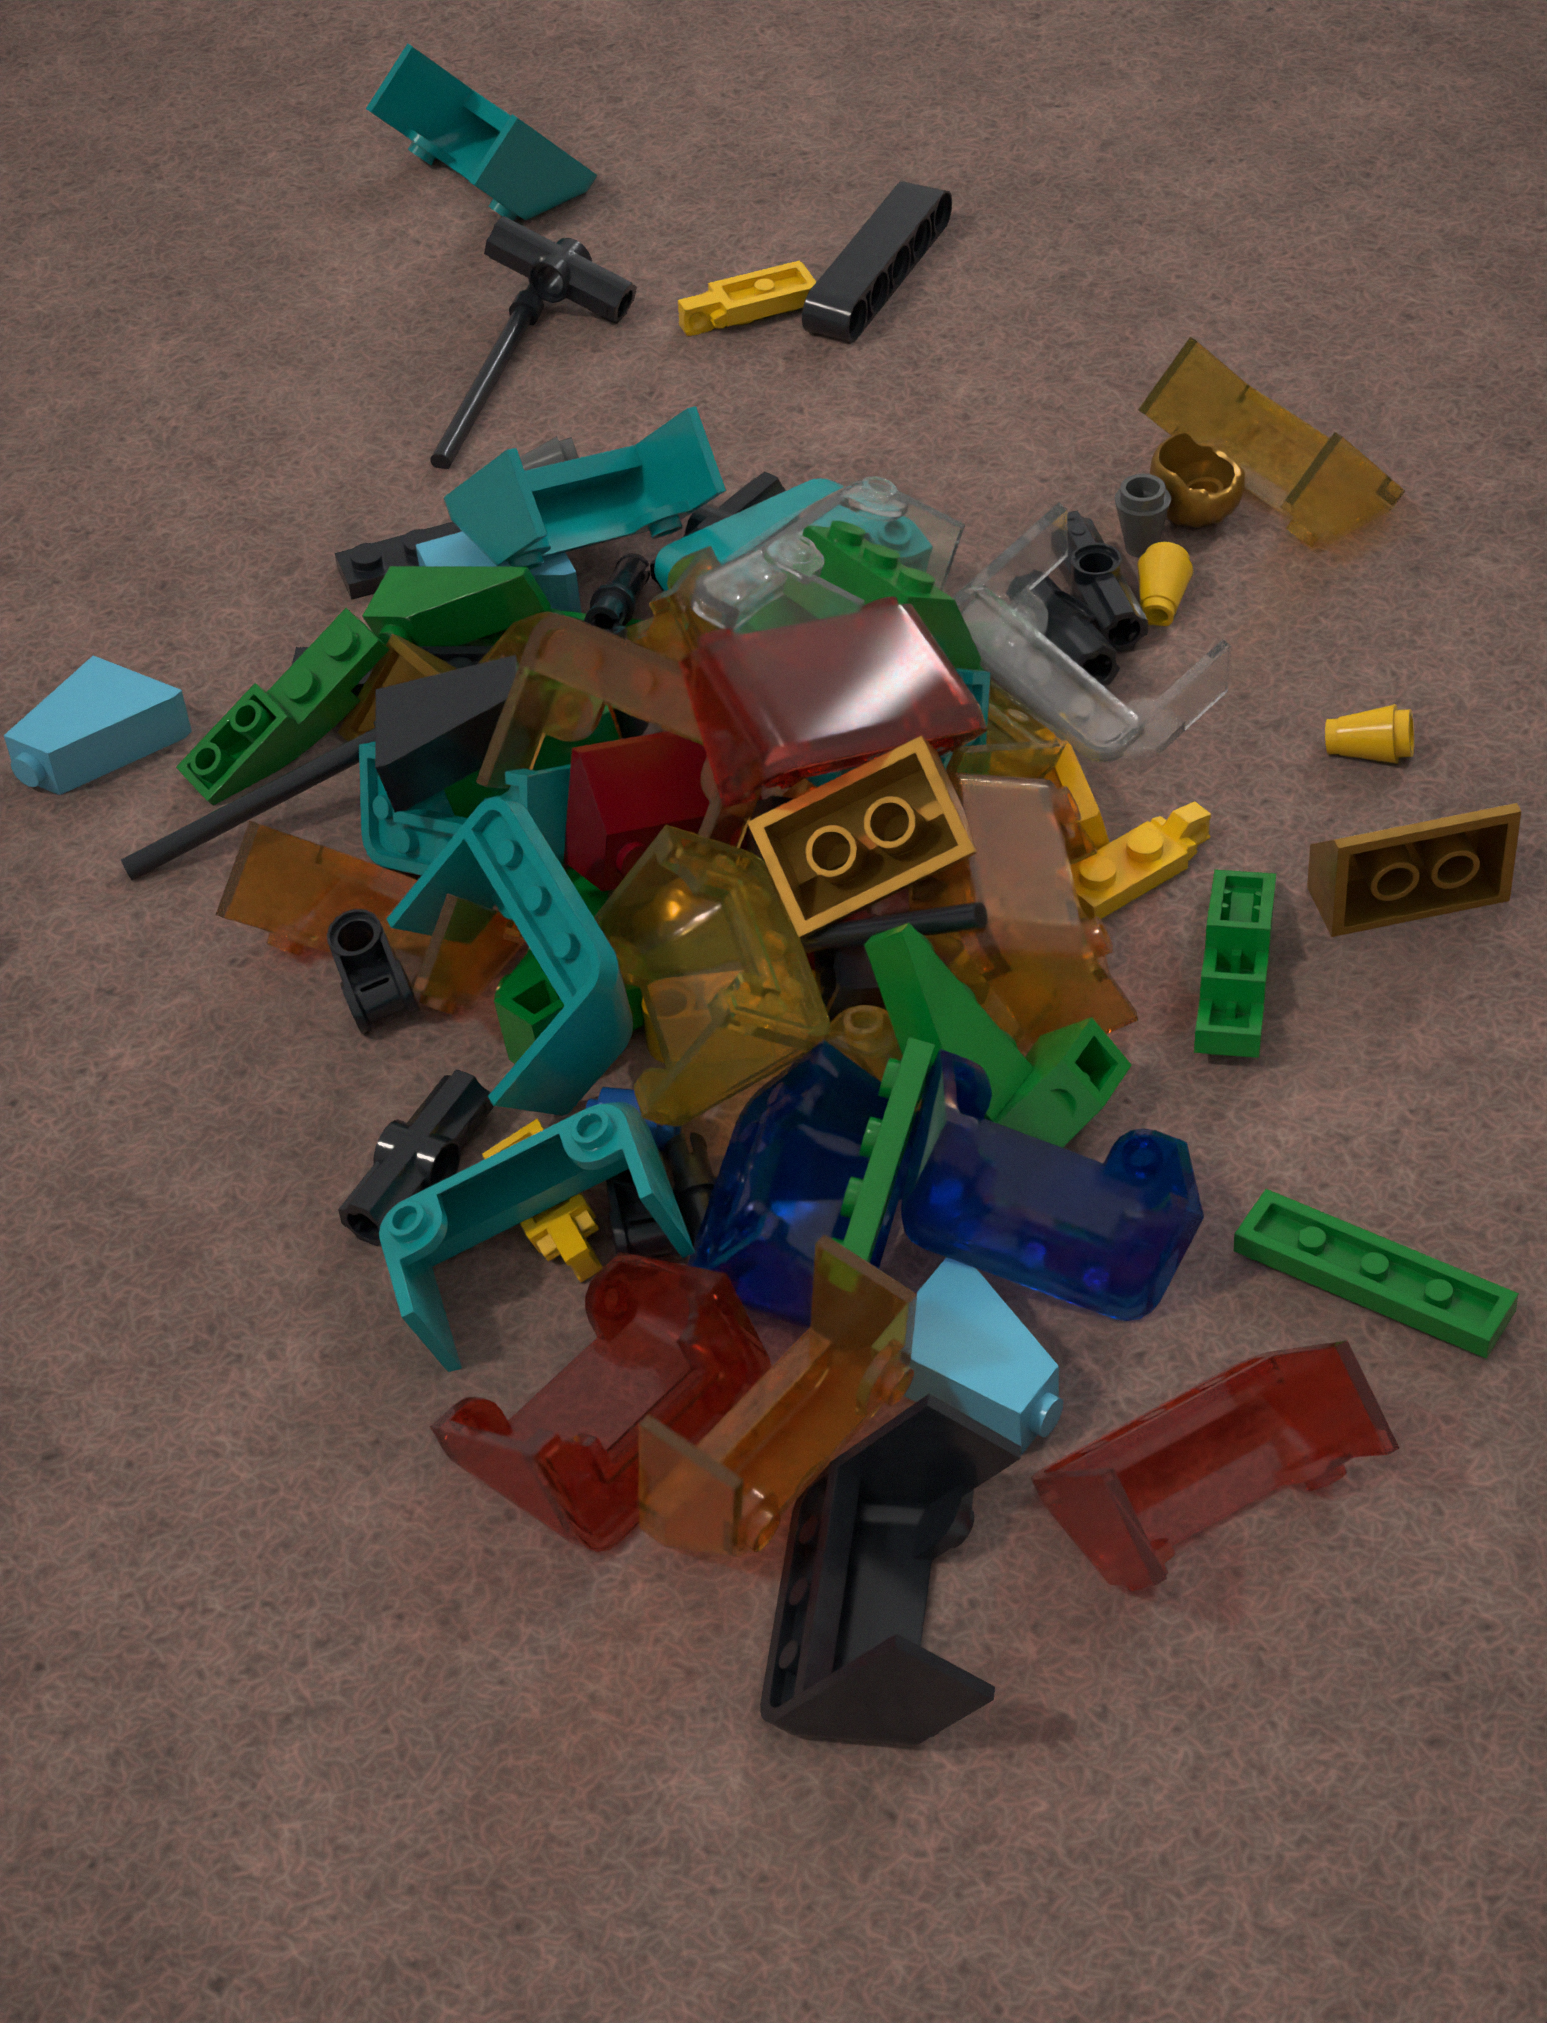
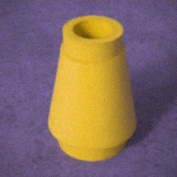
(1162, 580)
(1372, 734)

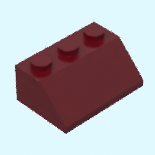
(625, 797)

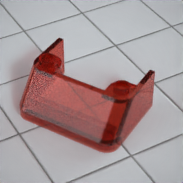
(1210, 1453)

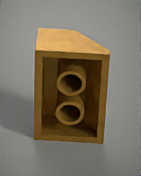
(863, 836)
(1415, 870)

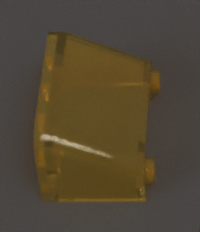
(715, 970)

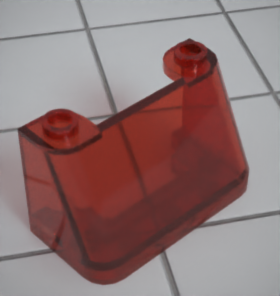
(823, 697)
(665, 1348)

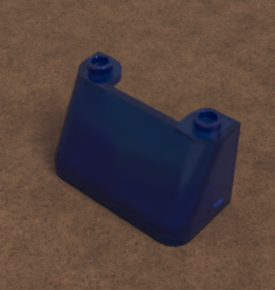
(789, 1181)
(1044, 1213)

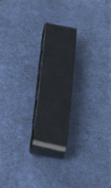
(876, 261)

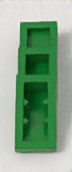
(1235, 964)

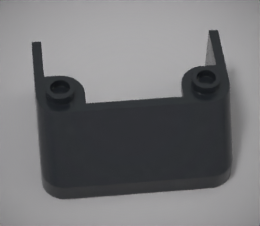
(859, 1577)

